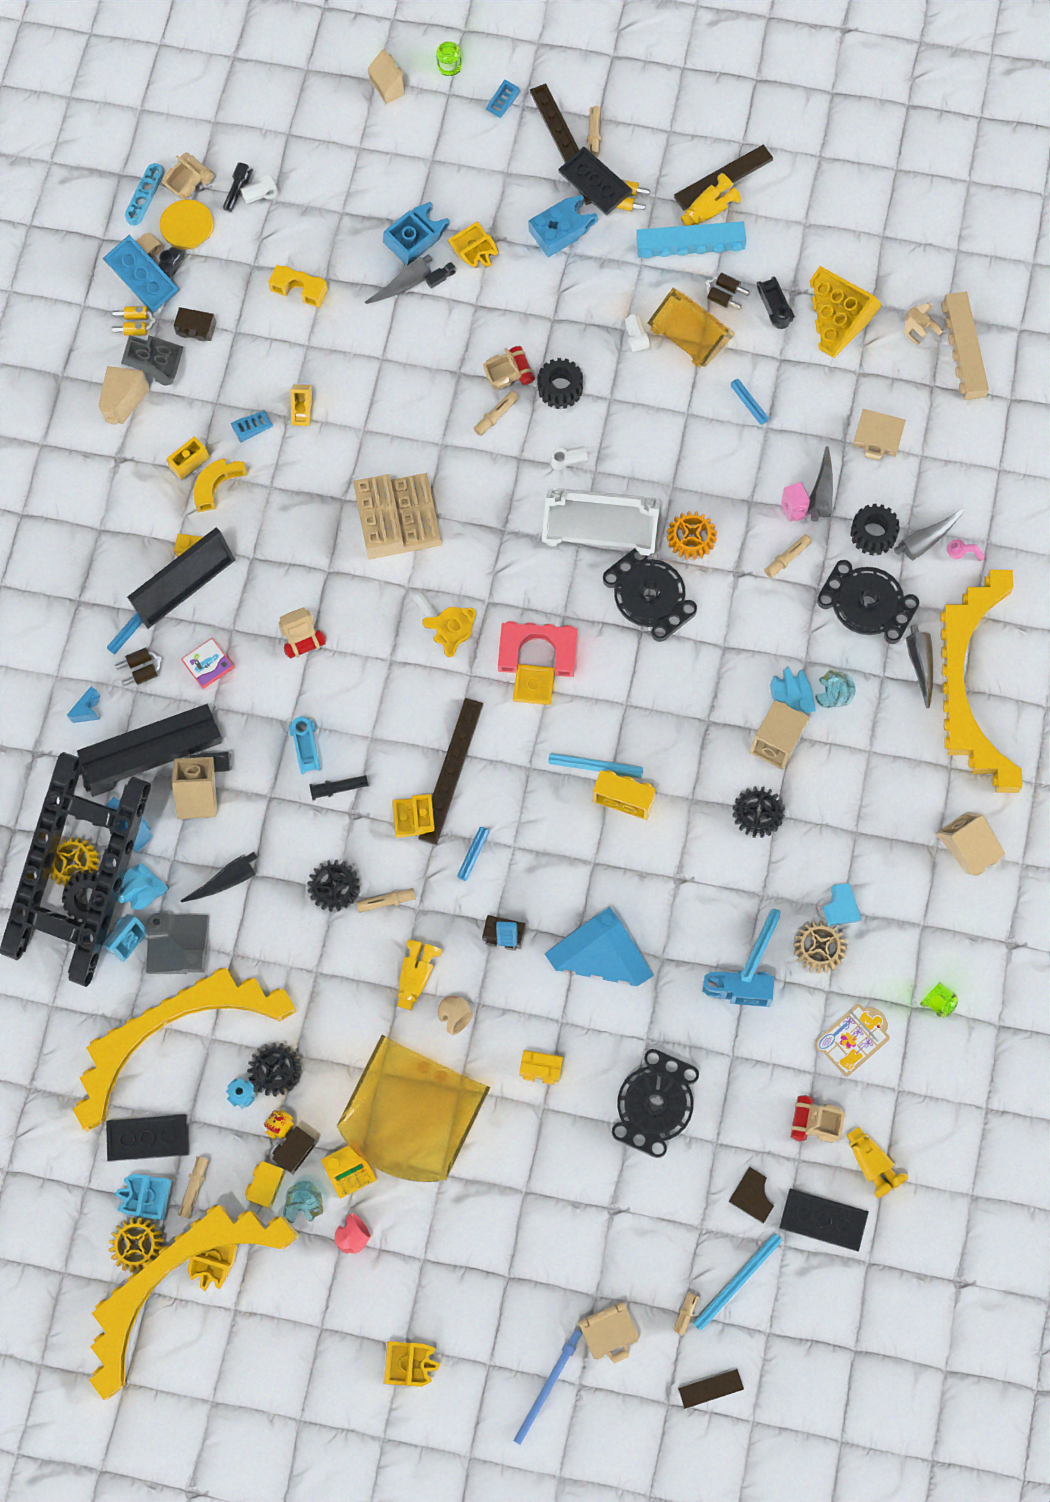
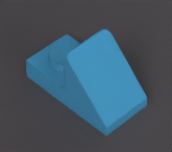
(81, 711)

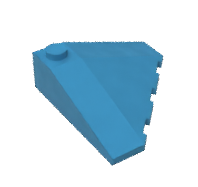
(601, 950)

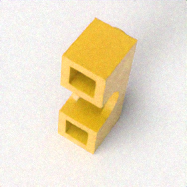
(285, 279)

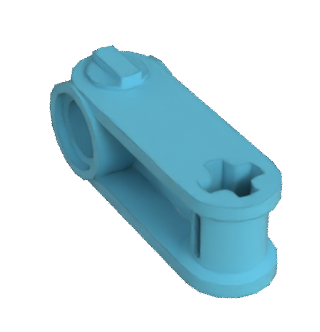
(305, 744)

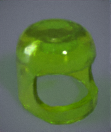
(448, 53)
(941, 1000)

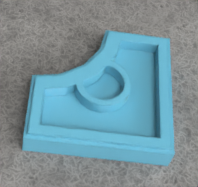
(842, 906)

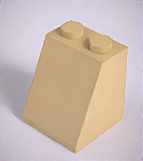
(121, 393)
(779, 734)
(194, 787)
(971, 843)

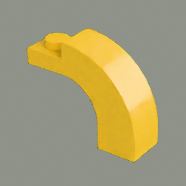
(210, 479)

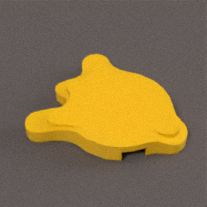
(452, 627)

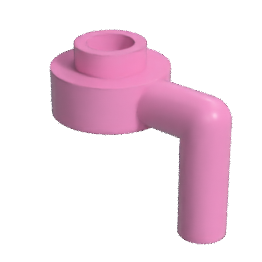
(958, 549)

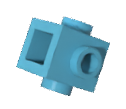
(245, 1098)

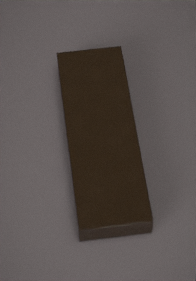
(711, 1389)

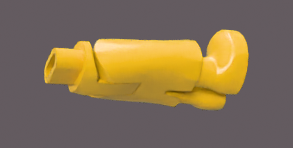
(709, 203)
(415, 973)
(874, 1162)

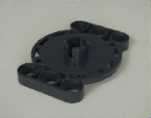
(649, 608)
(876, 615)
(650, 1085)

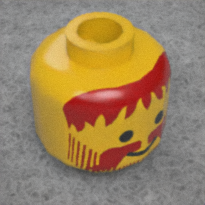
(278, 1124)

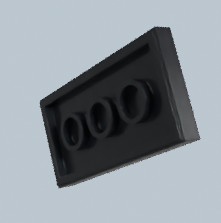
(595, 180)
(147, 1138)
(823, 1220)

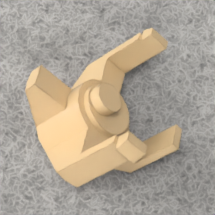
(917, 320)

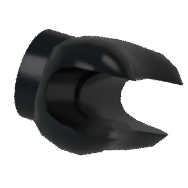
(170, 259)

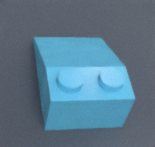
(125, 937)

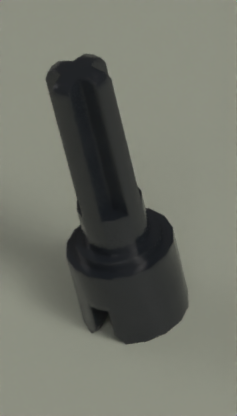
(241, 177)

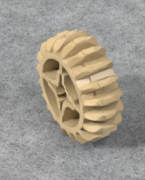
(815, 939)

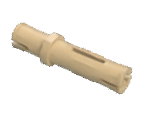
(594, 125)
(491, 417)
(782, 560)
(386, 900)
(193, 1187)

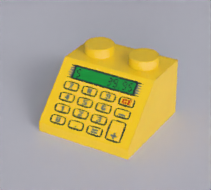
(347, 1171)

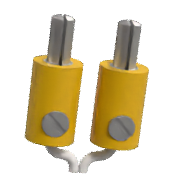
(629, 203)
(133, 313)

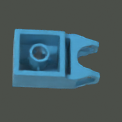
(560, 225)
(414, 233)
(731, 987)

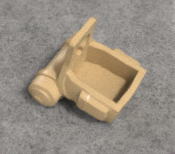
(186, 175)

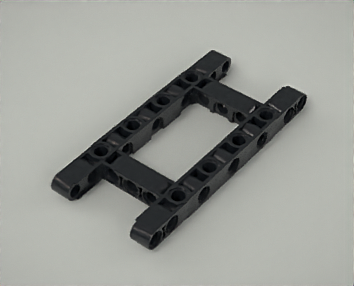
(41, 858)

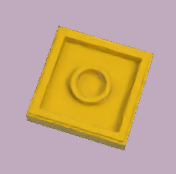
(533, 684)

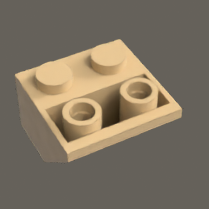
(386, 77)

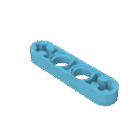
(144, 194)

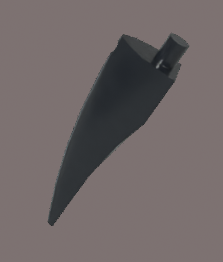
(230, 876)

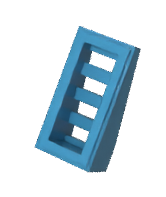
(511, 98)
(248, 433)
(507, 933)

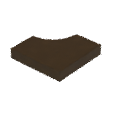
(751, 1196)

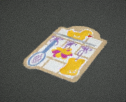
(854, 1038)

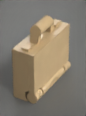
(878, 434)
(608, 1332)

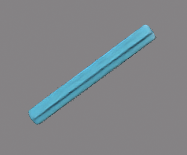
(595, 765)
(760, 945)

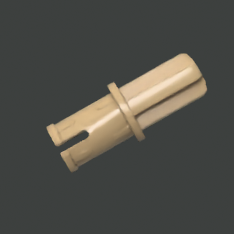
(686, 1313)

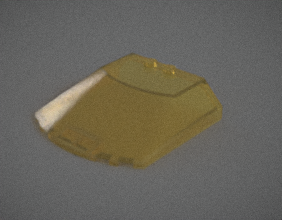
(410, 1113)

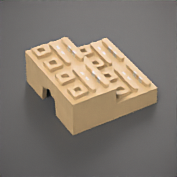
(396, 514)

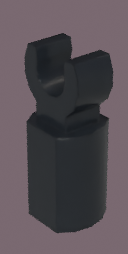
(440, 275)

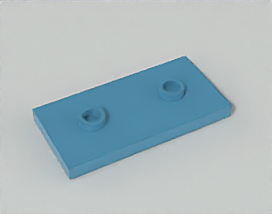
(140, 274)

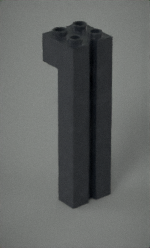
(147, 748)

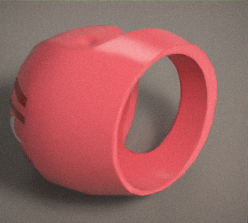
(352, 1237)

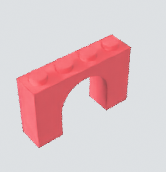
(516, 635)

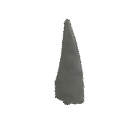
(409, 277)
(822, 493)
(924, 539)
(921, 656)

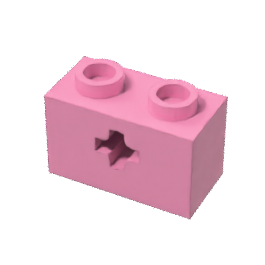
(795, 502)

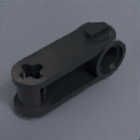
(775, 303)

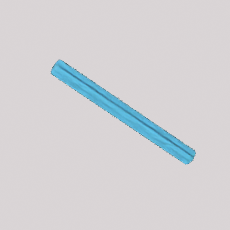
(737, 1282)

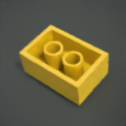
(624, 794)

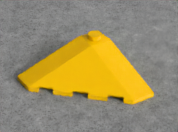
(840, 309)

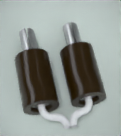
(721, 297)
(143, 674)

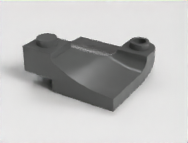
(153, 356)
(176, 943)

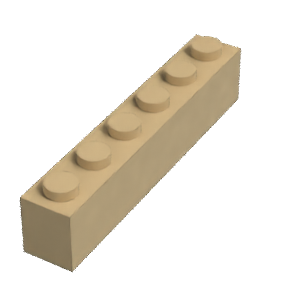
(965, 346)

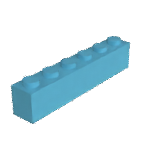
(690, 239)

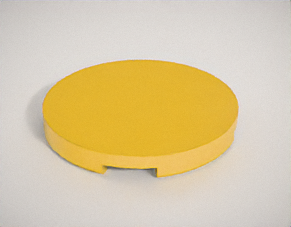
(186, 224)

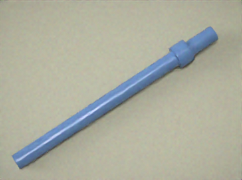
(568, 1350)

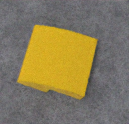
(413, 816)

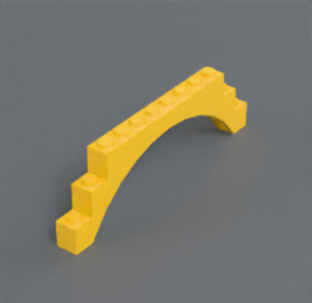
(963, 732)
(116, 1048)
(121, 1310)

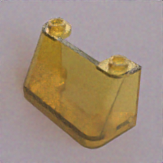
(690, 327)

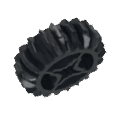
(766, 813)
(340, 885)
(260, 1060)

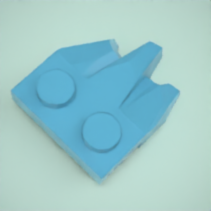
(793, 691)
(141, 887)
(145, 1196)

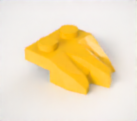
(473, 245)
(212, 1265)
(408, 1364)

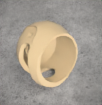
(455, 1009)

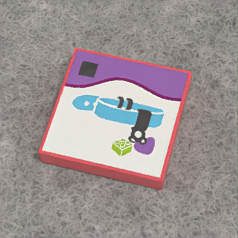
(207, 663)

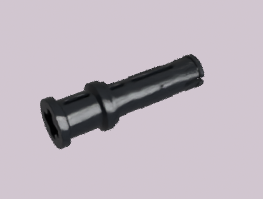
(329, 789)

